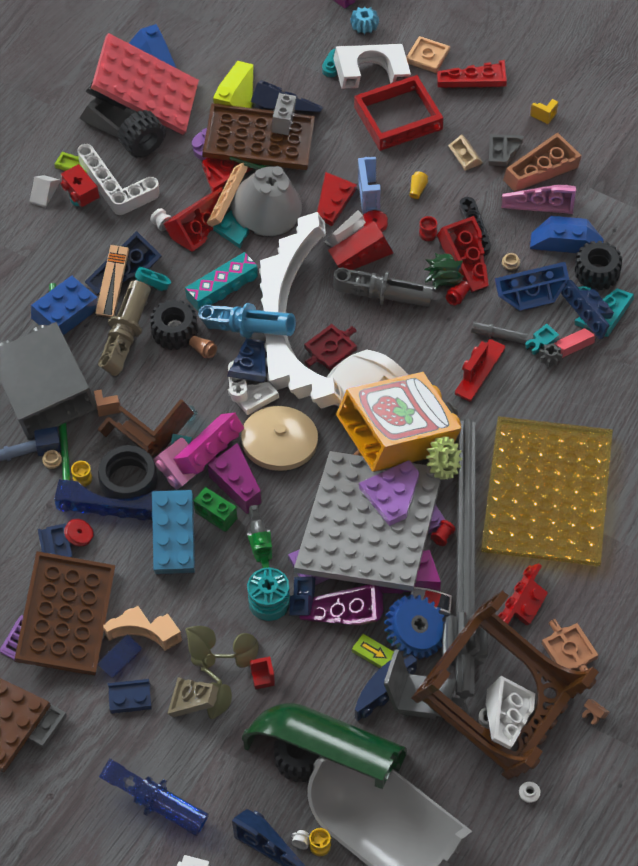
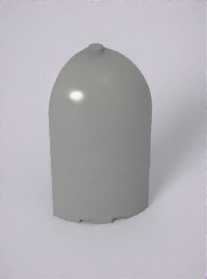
(384, 824)

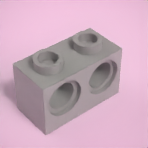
(283, 114)

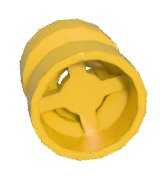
(82, 473)
(320, 837)

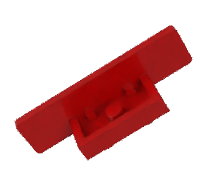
(478, 368)
(526, 598)

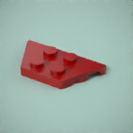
(218, 171)

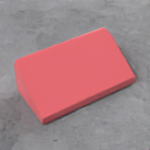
(575, 342)

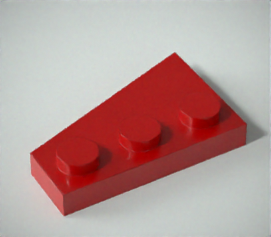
(334, 197)

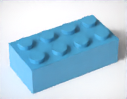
(173, 532)

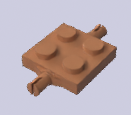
(569, 647)

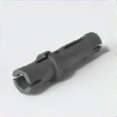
(498, 332)

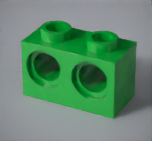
(215, 509)

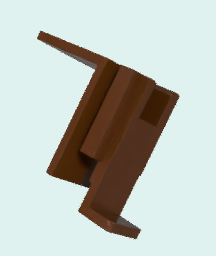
(143, 436)

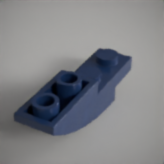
(375, 693)

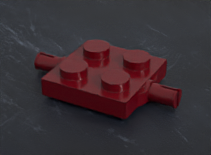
(330, 347)

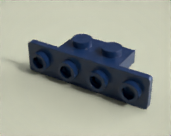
(589, 307)

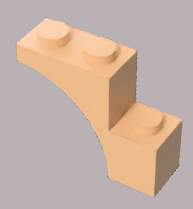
(134, 622)

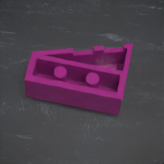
(235, 478)
(426, 577)

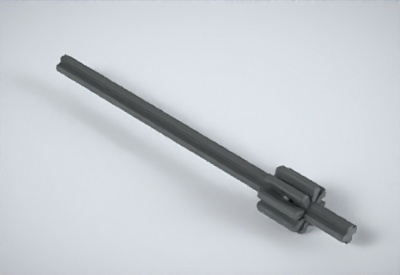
(477, 646)

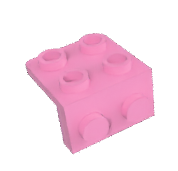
(169, 468)

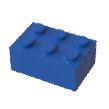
(65, 304)

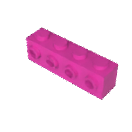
(209, 443)

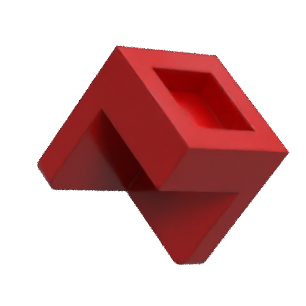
(262, 673)

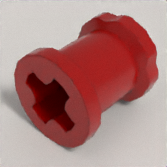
(443, 532)

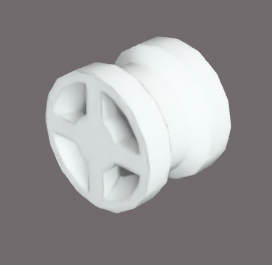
(159, 217)

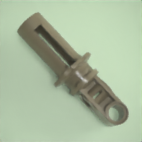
(124, 328)

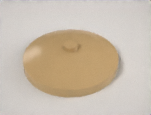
(279, 438)

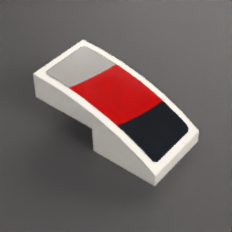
(441, 599)

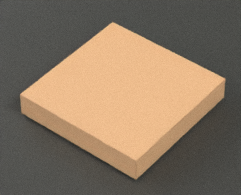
(427, 54)

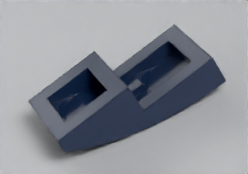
(303, 596)

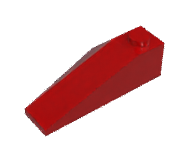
(464, 243)

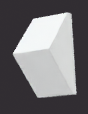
(43, 190)

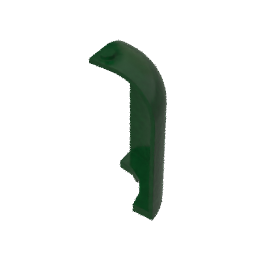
(329, 739)

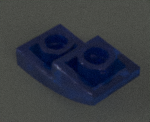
(119, 656)

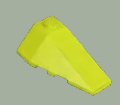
(236, 87)

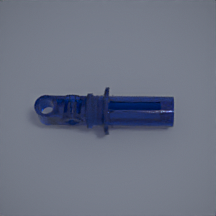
(156, 797)

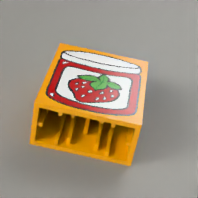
(396, 419)

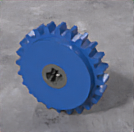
(415, 626)

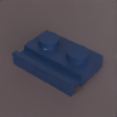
(54, 541)
(129, 696)

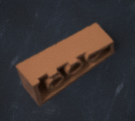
(542, 163)

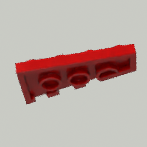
(485, 76)

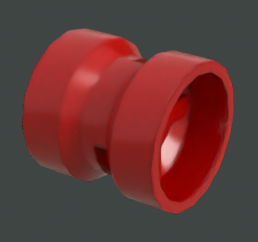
(428, 228)

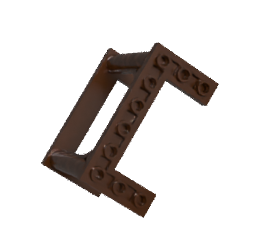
(562, 680)

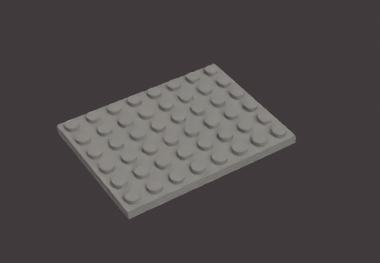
(352, 540)

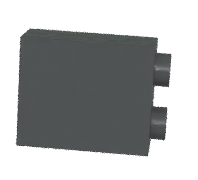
(43, 380)

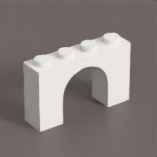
(389, 56)

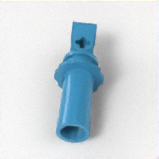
(247, 320)

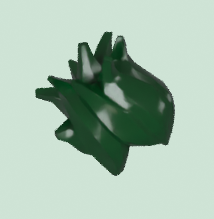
(444, 271)

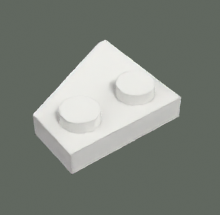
(258, 397)

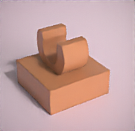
(596, 709)

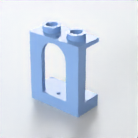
(368, 193)

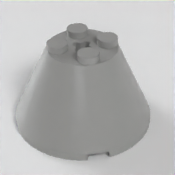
(267, 202)

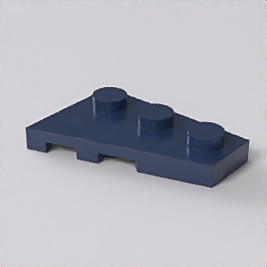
(250, 361)

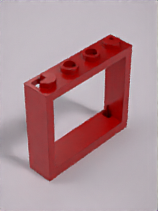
(406, 132)

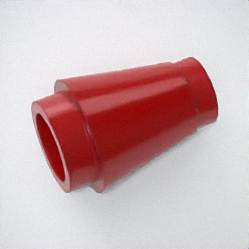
(457, 293)

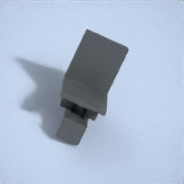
(402, 686)

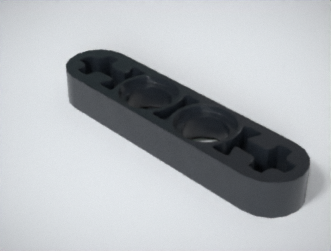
(475, 212)

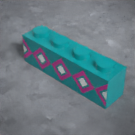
(222, 281)

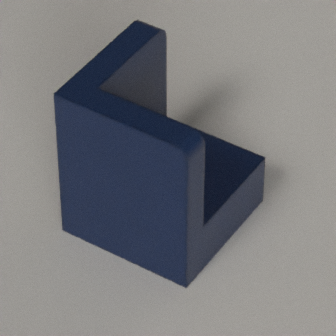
(47, 440)

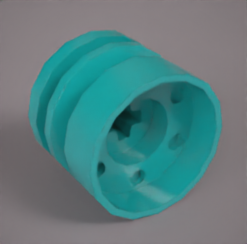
(270, 603)

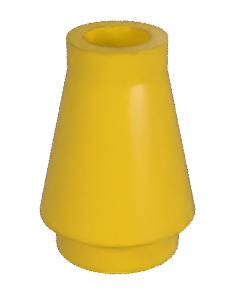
(418, 183)

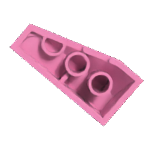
(545, 199)

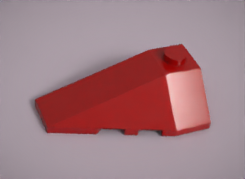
(190, 225)

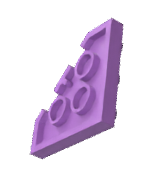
(392, 491)

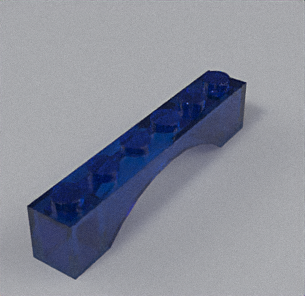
(74, 497)

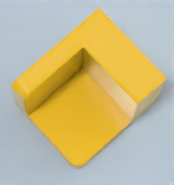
(543, 112)

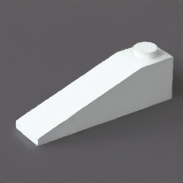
(508, 710)

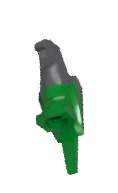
(259, 538)

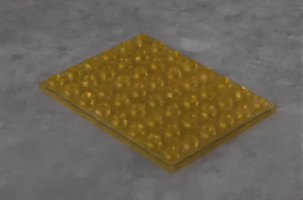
(548, 491)

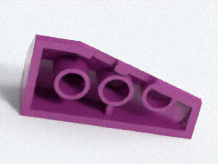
(349, 606)

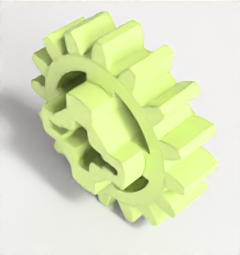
(444, 458)

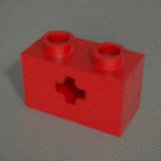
(79, 185)

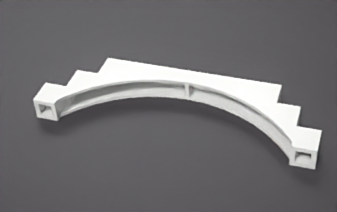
(277, 277)

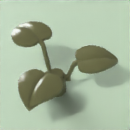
(200, 642)

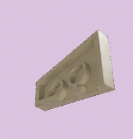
(192, 697)

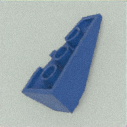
(152, 42)

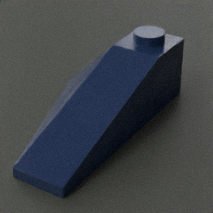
(267, 95)
(140, 255)
(258, 834)

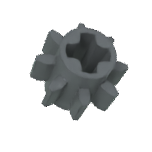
(550, 355)

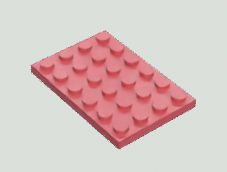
(145, 83)

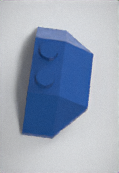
(564, 234)
(533, 286)

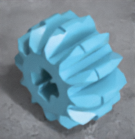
(364, 20)

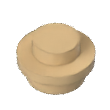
(510, 261)
(52, 459)

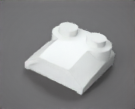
(348, 228)

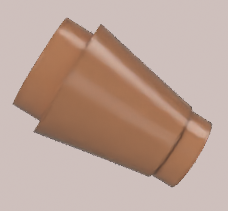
(203, 346)

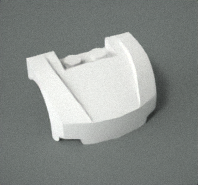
(364, 369)

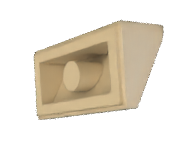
(465, 153)

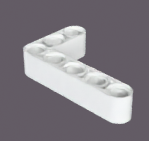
(119, 199)

